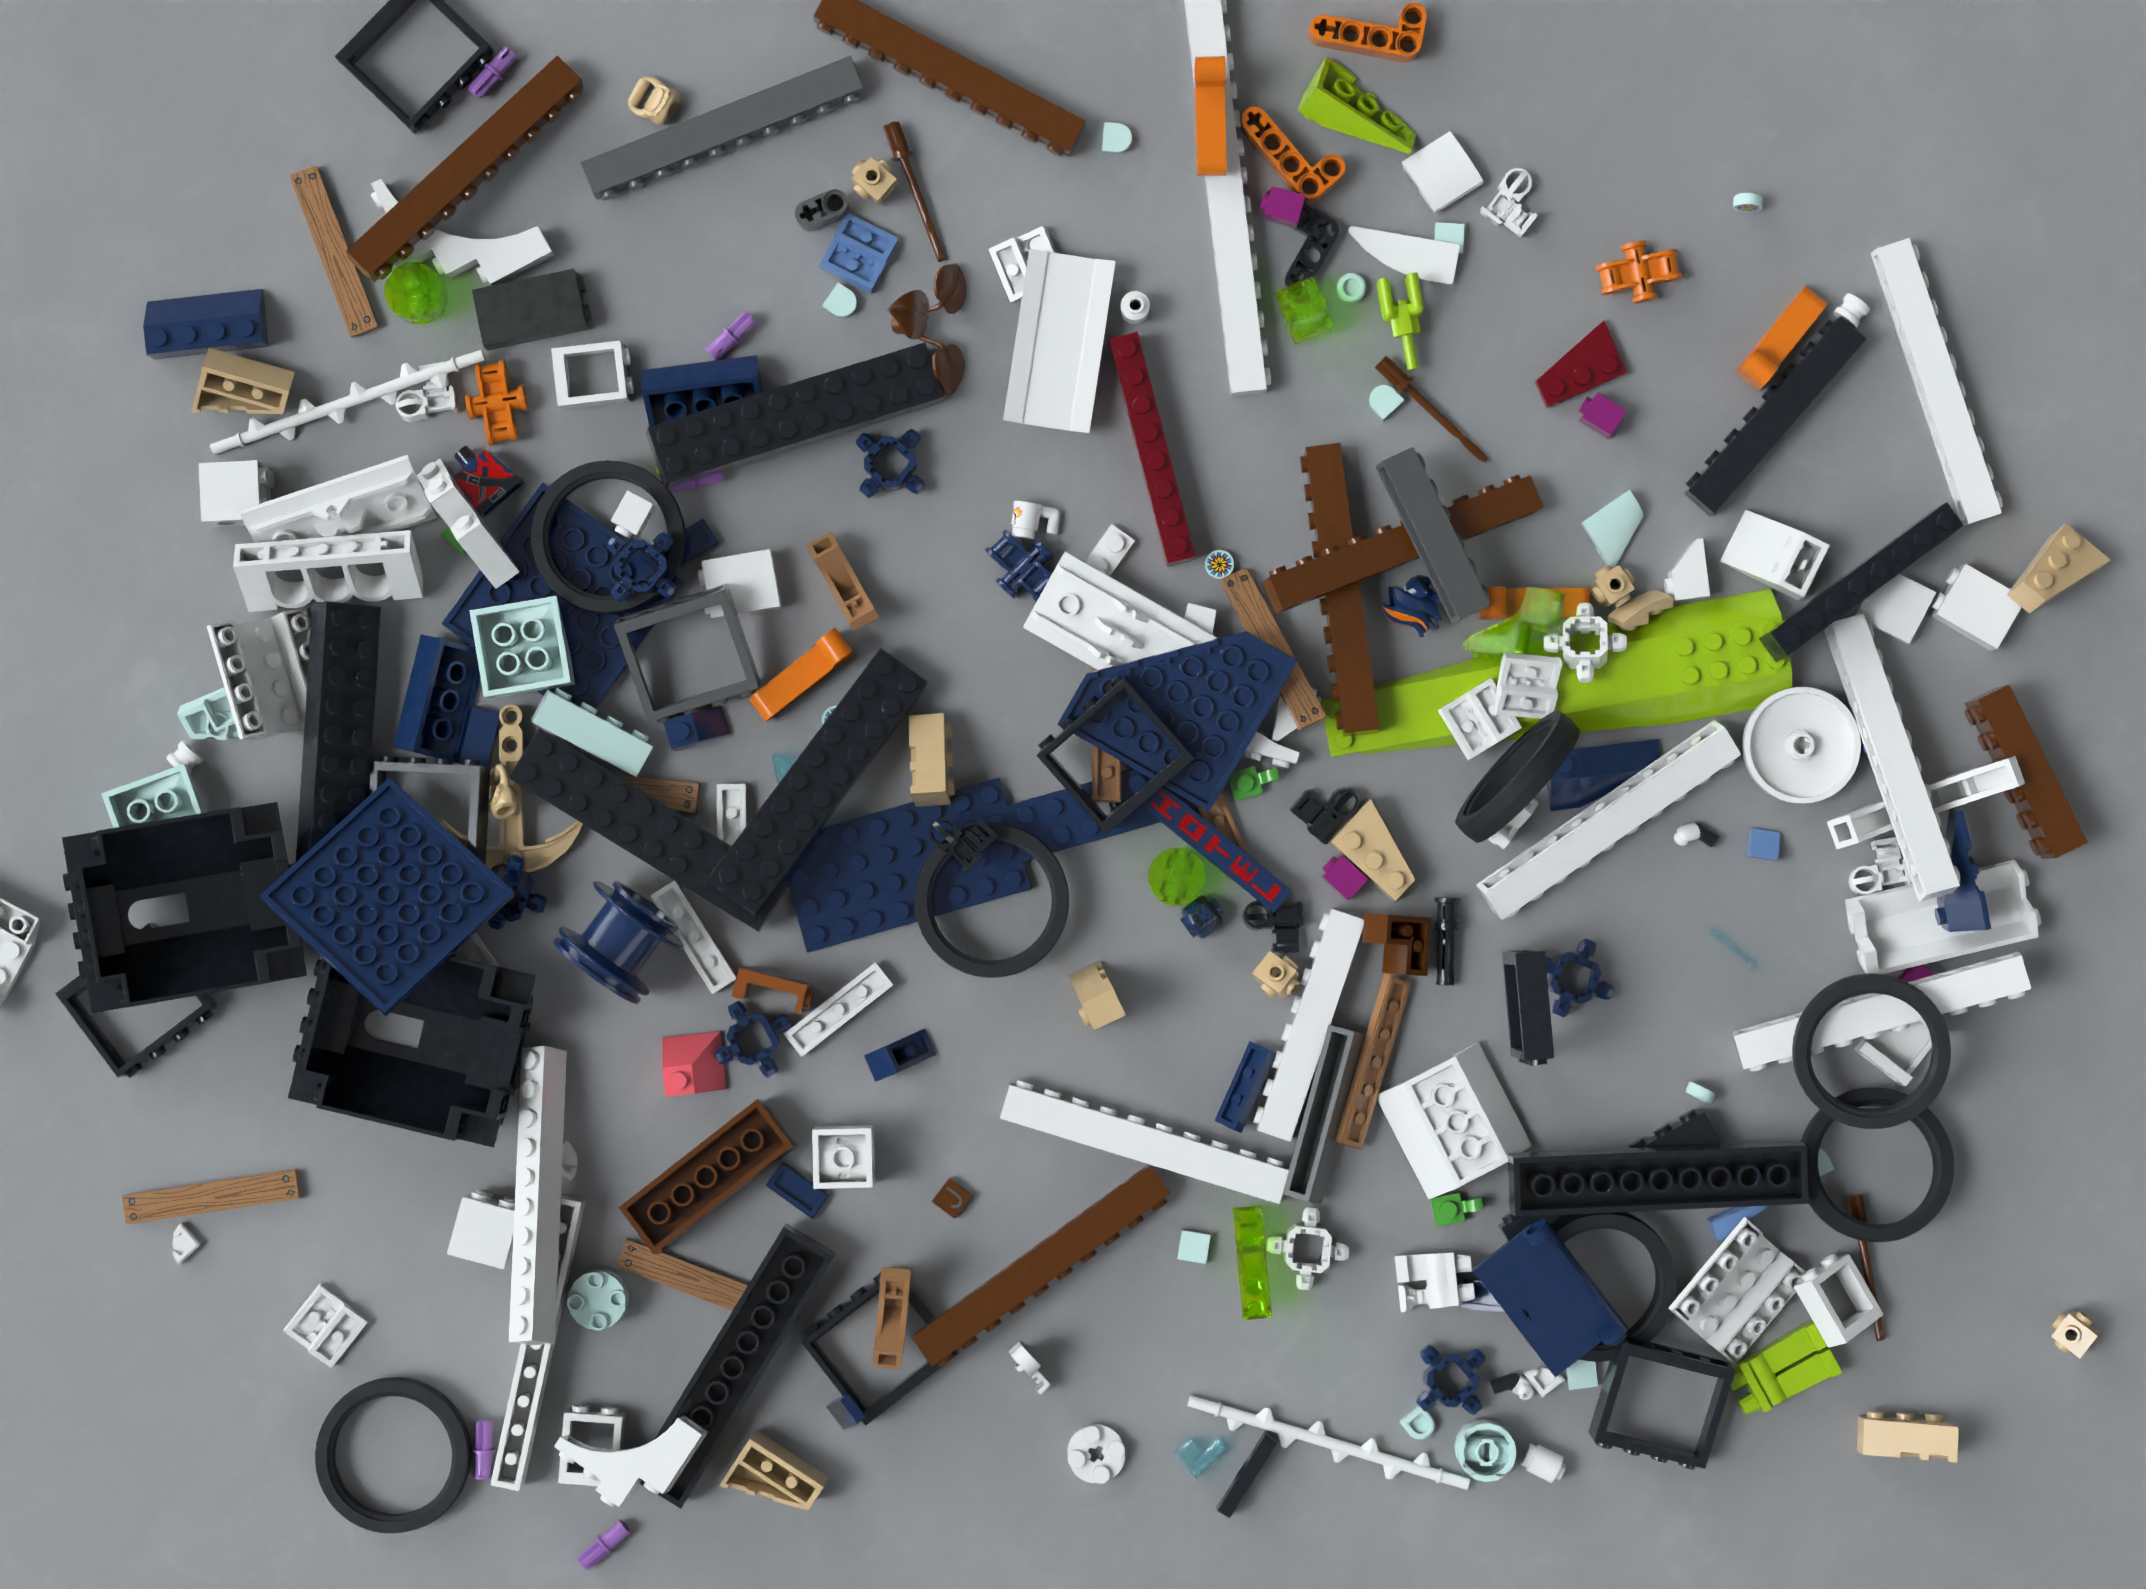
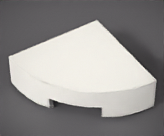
(569, 1161)
(184, 1243)
(1543, 1380)

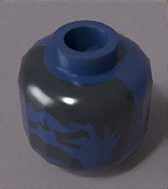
(1202, 916)

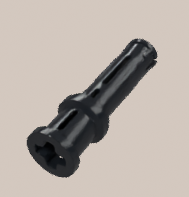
(1446, 926)

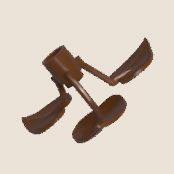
(911, 318)

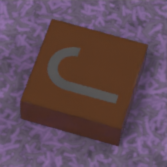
(951, 1198)

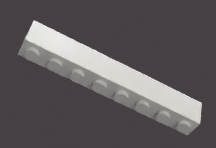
(1310, 1023)

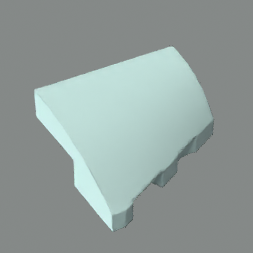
(1614, 526)
(209, 717)

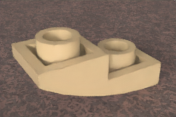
(1637, 609)

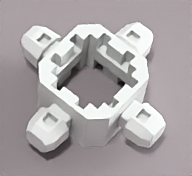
(1585, 662)
(1304, 1279)

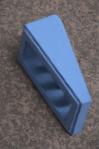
(1723, 1223)

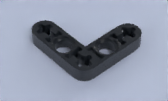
(1311, 230)

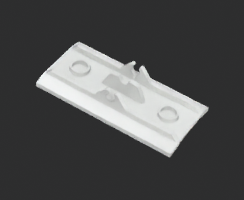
(1059, 341)
(359, 503)
(1105, 619)

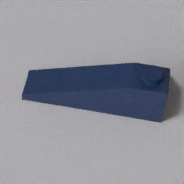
(1597, 771)
(1967, 905)

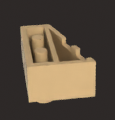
(241, 384)
(2056, 567)
(930, 760)
(1373, 851)
(1096, 996)
(1907, 1436)
(774, 1473)

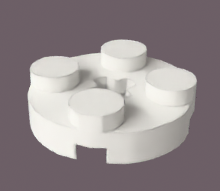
(1101, 1469)

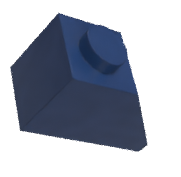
(696, 728)
(900, 1055)

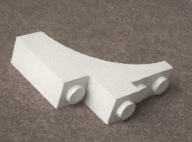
(466, 523)
(622, 1470)

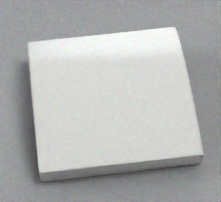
(1442, 172)
(1012, 259)
(1897, 607)
(1527, 685)
(1475, 722)
(325, 1325)

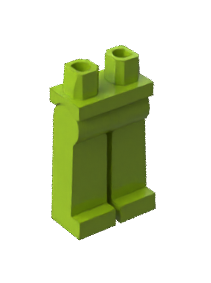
(1784, 1368)

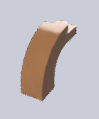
(842, 581)
(891, 1318)

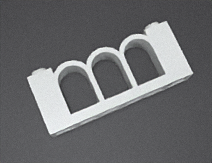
(265, 591)

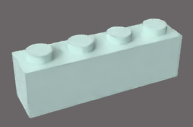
(591, 732)

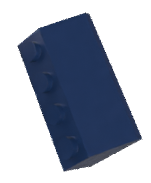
(203, 322)
(697, 387)
(438, 699)

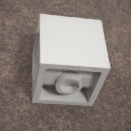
(231, 488)
(843, 1156)
(484, 1230)

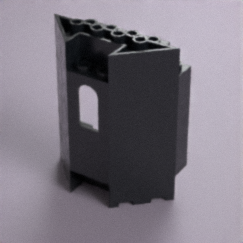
(221, 866)
(449, 1085)

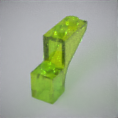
(1538, 612)
(1251, 1262)

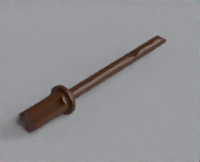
(901, 153)
(1401, 382)
(1857, 1210)

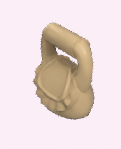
(661, 103)
(503, 796)

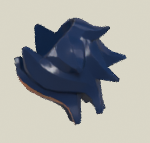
(1414, 605)

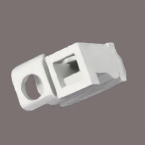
(1441, 1280)

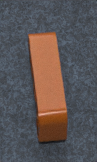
(1365, 31)
(1210, 115)
(1288, 152)
(1781, 338)
(1507, 601)
(802, 675)

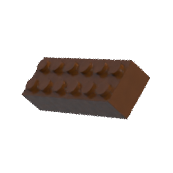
(2040, 800)
(707, 1176)

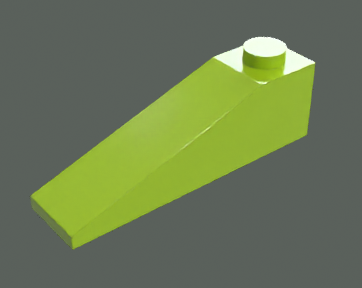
(1341, 105)

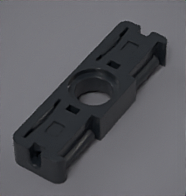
(1246, 1474)

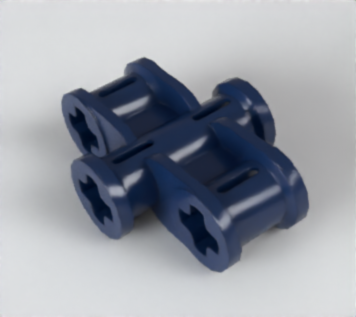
(1016, 562)

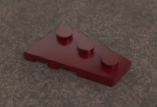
(1582, 368)

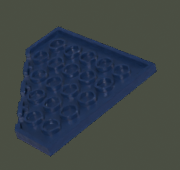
(1205, 692)

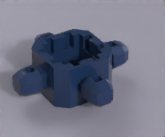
(867, 444)
(661, 543)
(514, 875)
(1602, 990)
(738, 1012)
(1470, 1402)

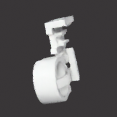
(1509, 209)
(439, 399)
(1889, 868)
(1027, 1362)

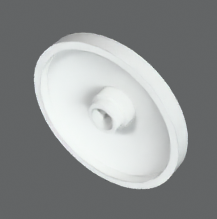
(1801, 745)

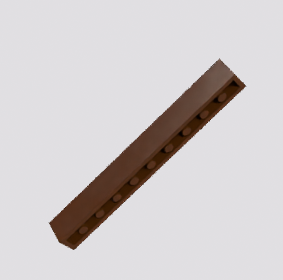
(951, 73)
(465, 170)
(1394, 548)
(1343, 607)
(1040, 1265)

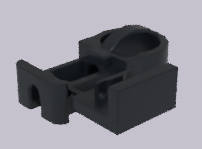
(1319, 817)
(966, 847)
(1283, 923)

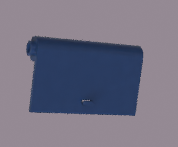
(1544, 1280)

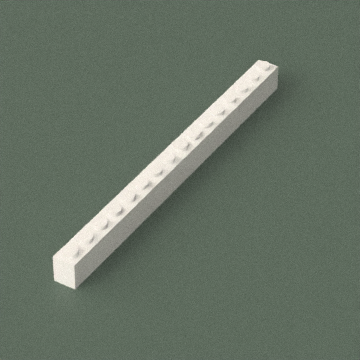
(1228, 219)

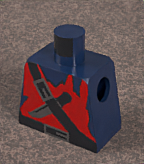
(485, 480)

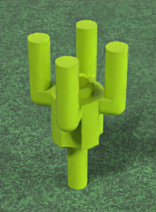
(1403, 314)

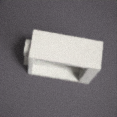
(562, 379)
(1820, 1308)
(581, 1413)

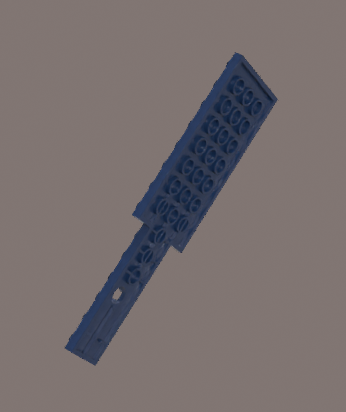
(866, 869)

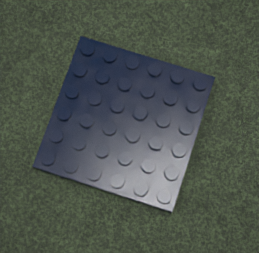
(584, 560)
(387, 896)

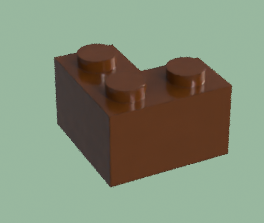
(1404, 941)

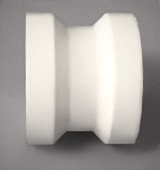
(1852, 310)
(185, 755)

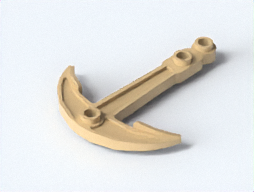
(512, 828)

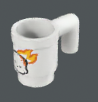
(1027, 516)

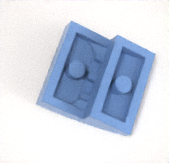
(858, 253)

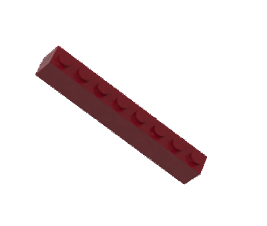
(1152, 449)

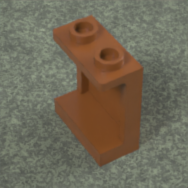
(747, 976)

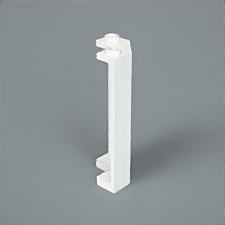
(1903, 933)

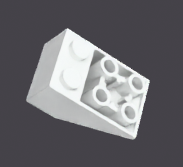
(1774, 554)

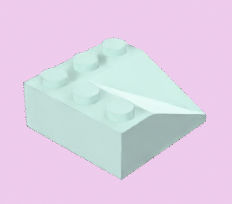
(521, 647)
(154, 798)

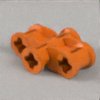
(1639, 272)
(496, 402)

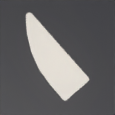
(1410, 254)

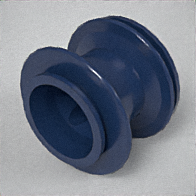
(619, 940)

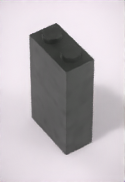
(531, 309)

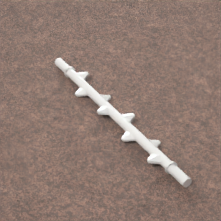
(358, 395)
(1340, 1448)

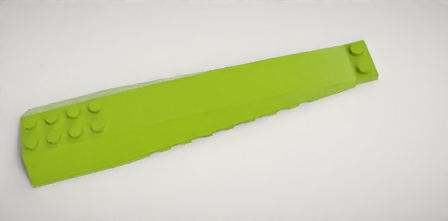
(1675, 670)

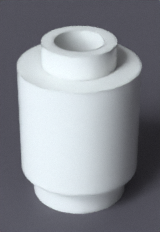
(1135, 316)
(1543, 1463)

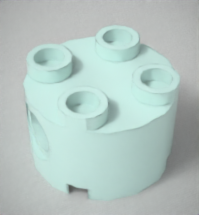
(598, 1299)
(1485, 1450)

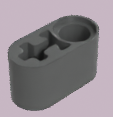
(812, 205)

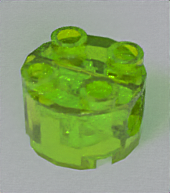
(415, 293)
(1304, 310)
(1176, 876)

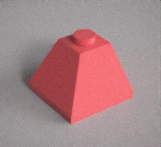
(691, 1064)

